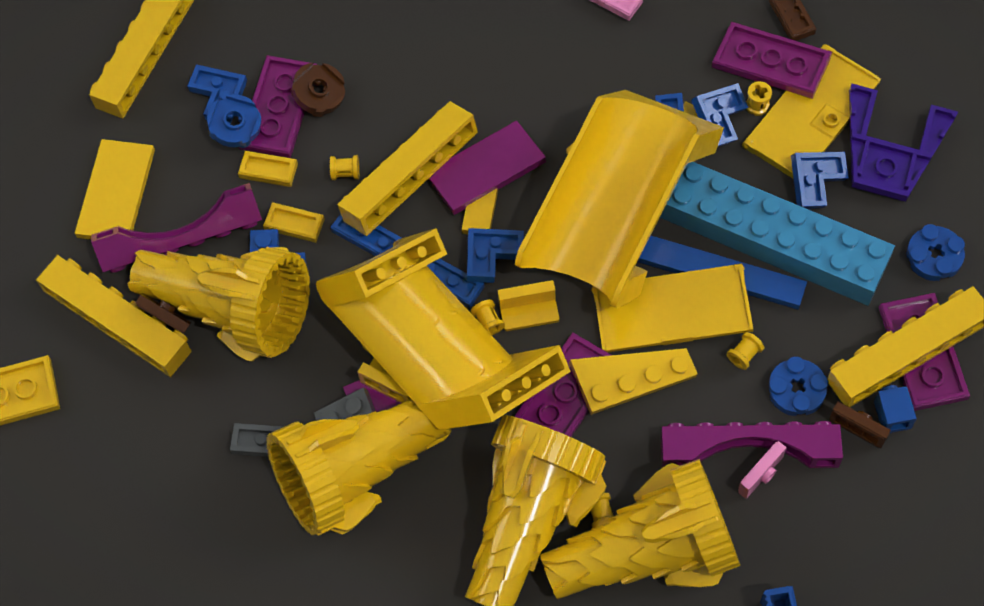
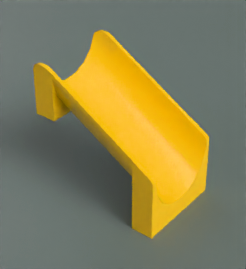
(615, 192)
(432, 339)

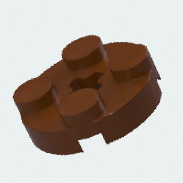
(311, 101)

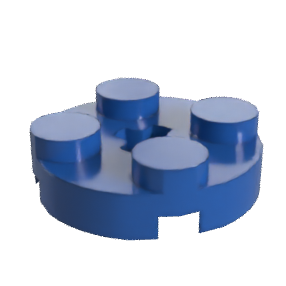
(237, 135)
(935, 238)
(796, 371)

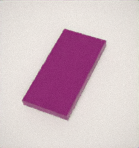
(772, 59)
(278, 109)
(486, 167)
(940, 378)
(562, 403)

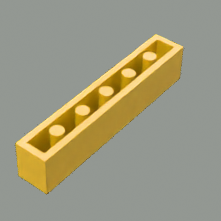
(137, 55)
(407, 168)
(114, 315)
(908, 347)

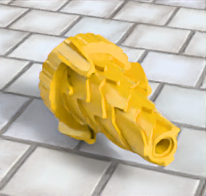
(251, 298)
(335, 462)
(535, 484)
(667, 533)

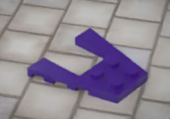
(884, 165)

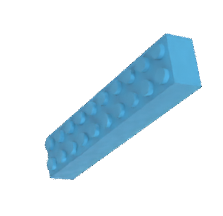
(778, 232)

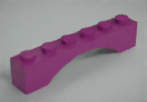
(232, 210)
(810, 444)

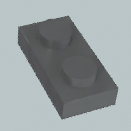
(351, 405)
(251, 439)

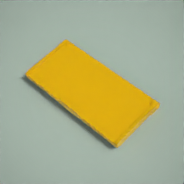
(806, 123)
(677, 309)

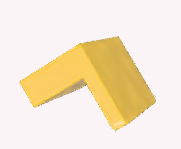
(528, 305)
(378, 379)

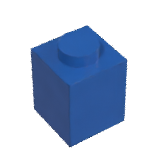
(895, 408)

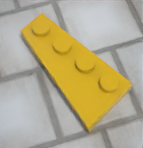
(625, 377)

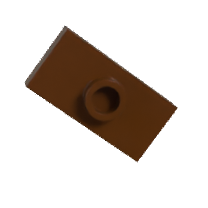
(793, 18)
(164, 312)
(859, 424)

